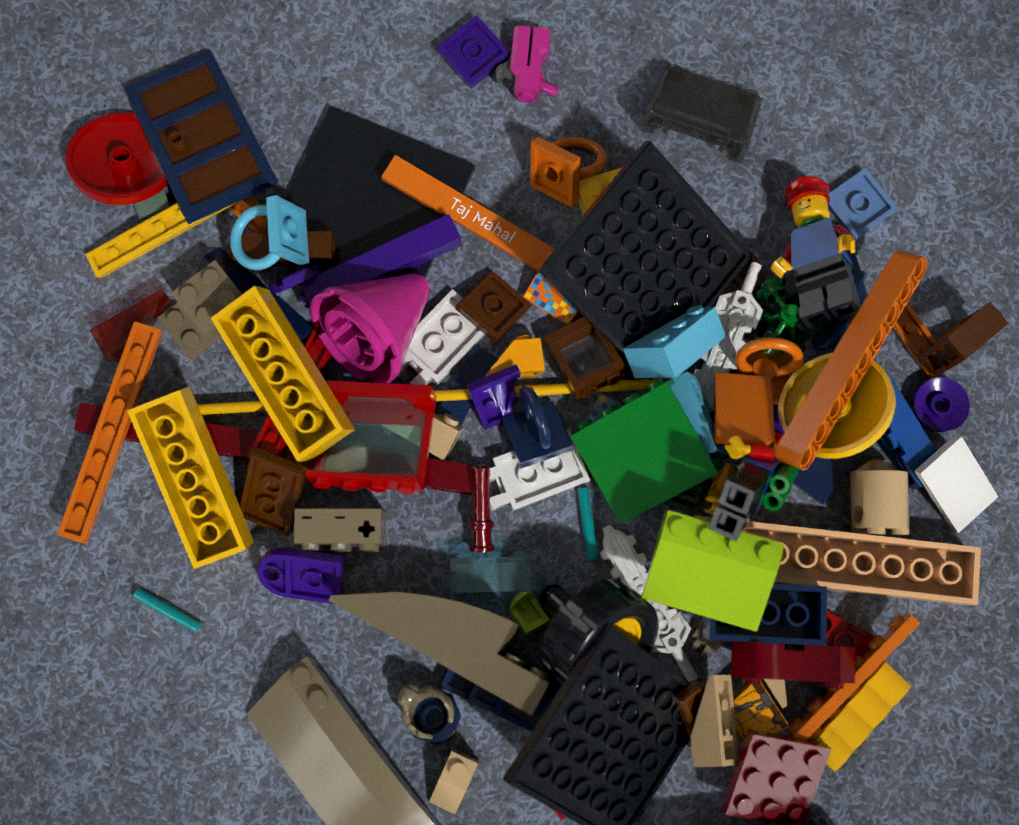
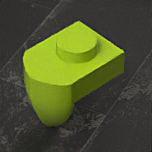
(527, 613)

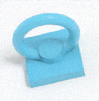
(285, 229)

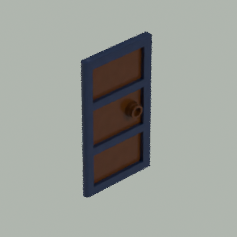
(200, 136)

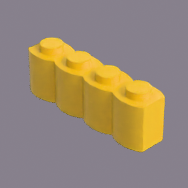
(860, 714)

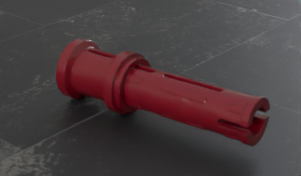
(481, 521)

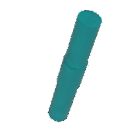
(587, 524)
(167, 610)

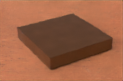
(493, 306)

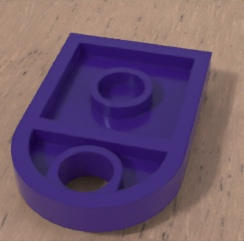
(302, 574)

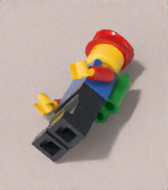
(818, 255)
(757, 481)

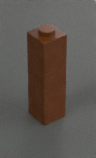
(320, 248)

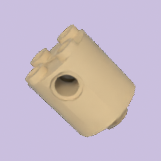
(879, 499)

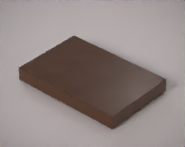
(272, 491)

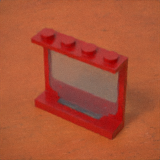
(388, 440)

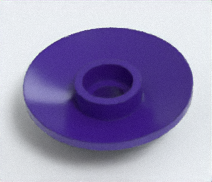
(950, 395)

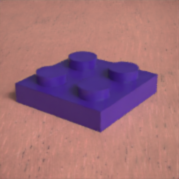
(473, 51)

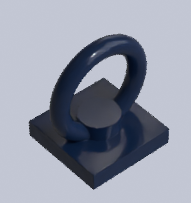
(536, 431)

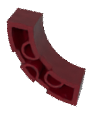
(786, 662)

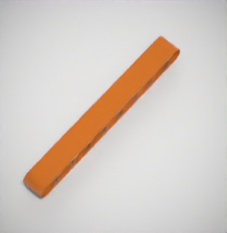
(851, 360)

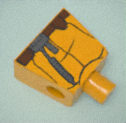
(756, 711)

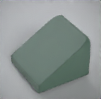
(152, 206)

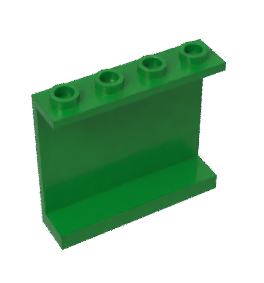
(644, 451)

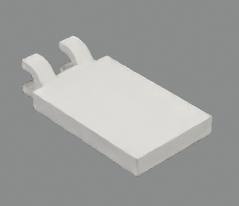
(440, 342)
(535, 482)

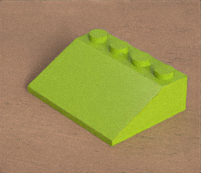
(712, 573)

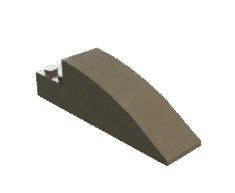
(457, 637)

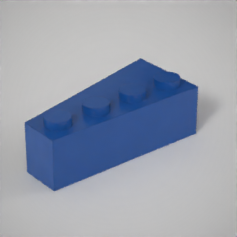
(906, 440)

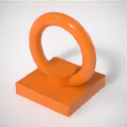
(559, 171)
(777, 366)

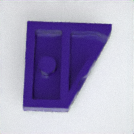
(494, 395)

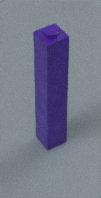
(388, 259)

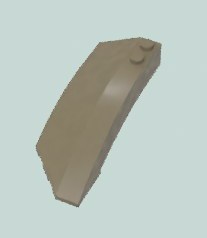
(332, 753)

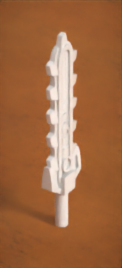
(738, 315)
(630, 569)

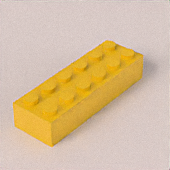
(282, 374)
(191, 477)

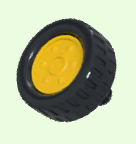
(582, 617)

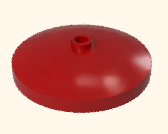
(114, 161)

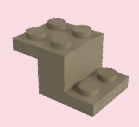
(196, 303)

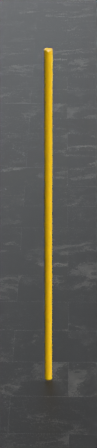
(442, 395)

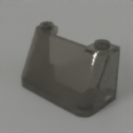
(703, 110)

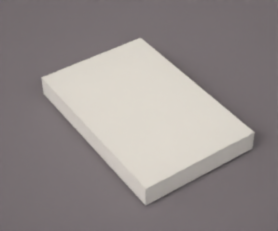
(956, 483)

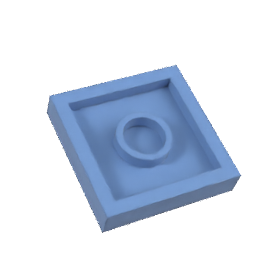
(860, 204)

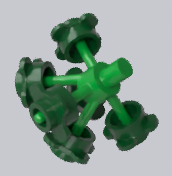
(772, 291)

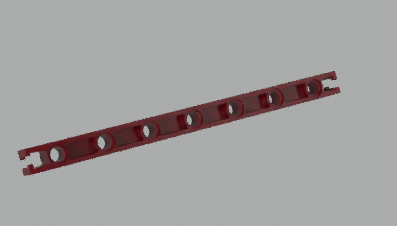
(237, 443)

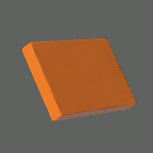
(743, 408)

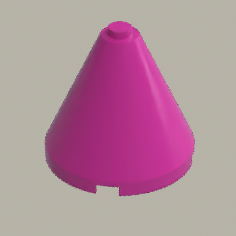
(371, 323)

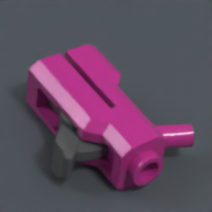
(525, 63)

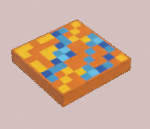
(549, 299)

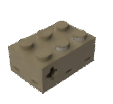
(340, 529)

